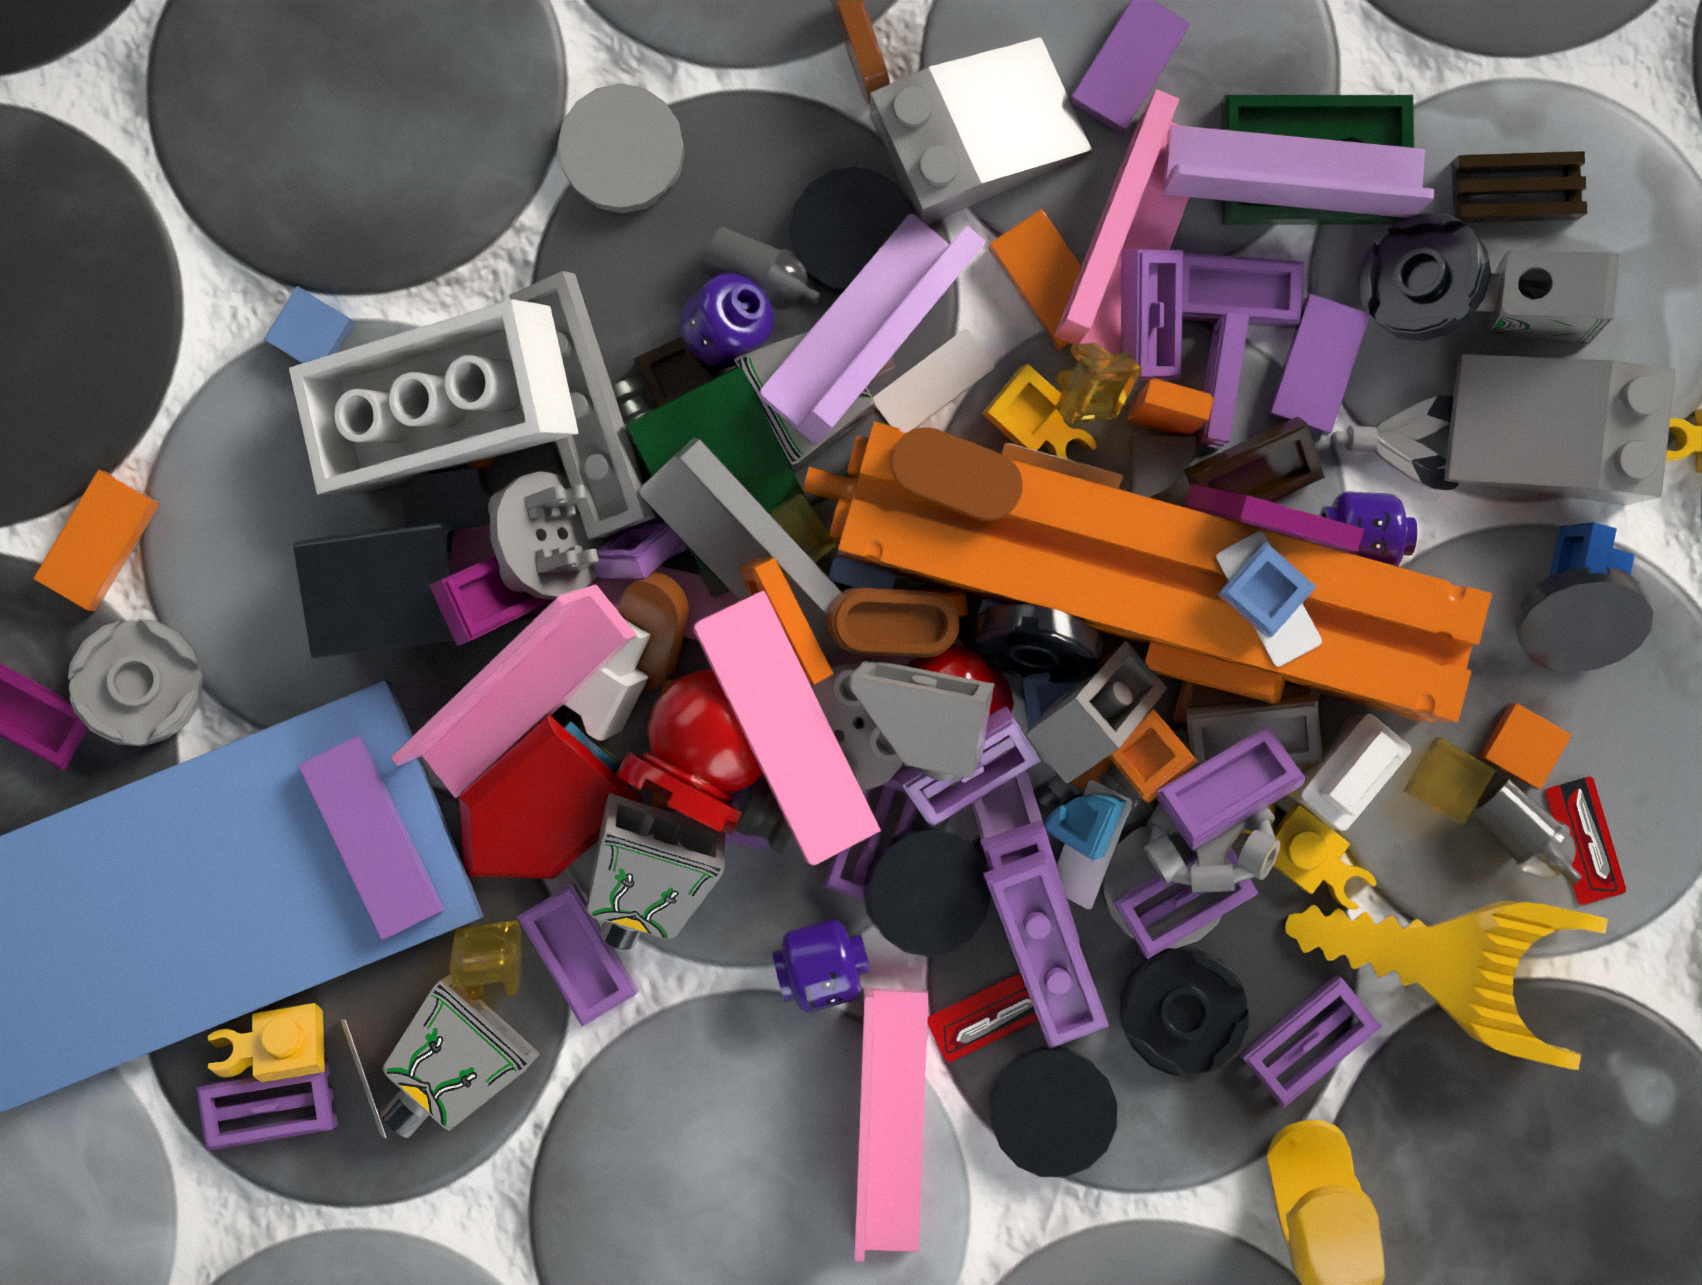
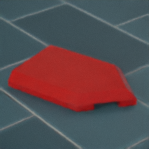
(536, 806)

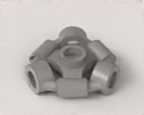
(1212, 869)

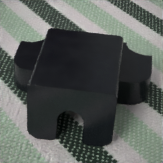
(374, 584)

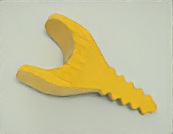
(1458, 962)
(1322, 1209)

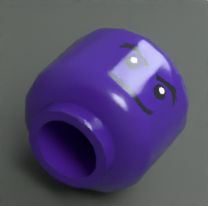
(726, 320)
(1385, 525)
(820, 965)

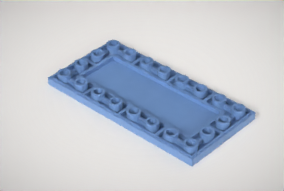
(198, 898)

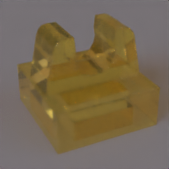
(1096, 385)
(487, 956)

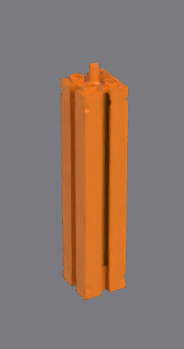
(1154, 577)

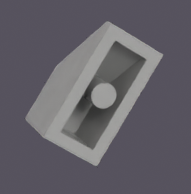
(1096, 713)
(927, 716)

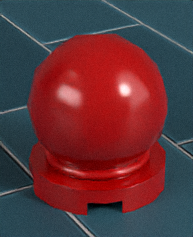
(695, 752)

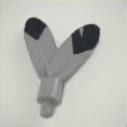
(1396, 441)

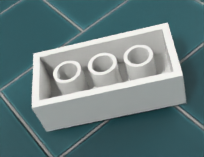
(434, 398)

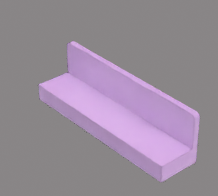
(1295, 172)
(866, 326)

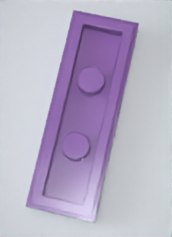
(371, 837)
(1046, 949)

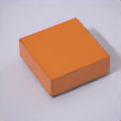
(1525, 746)
(1152, 756)

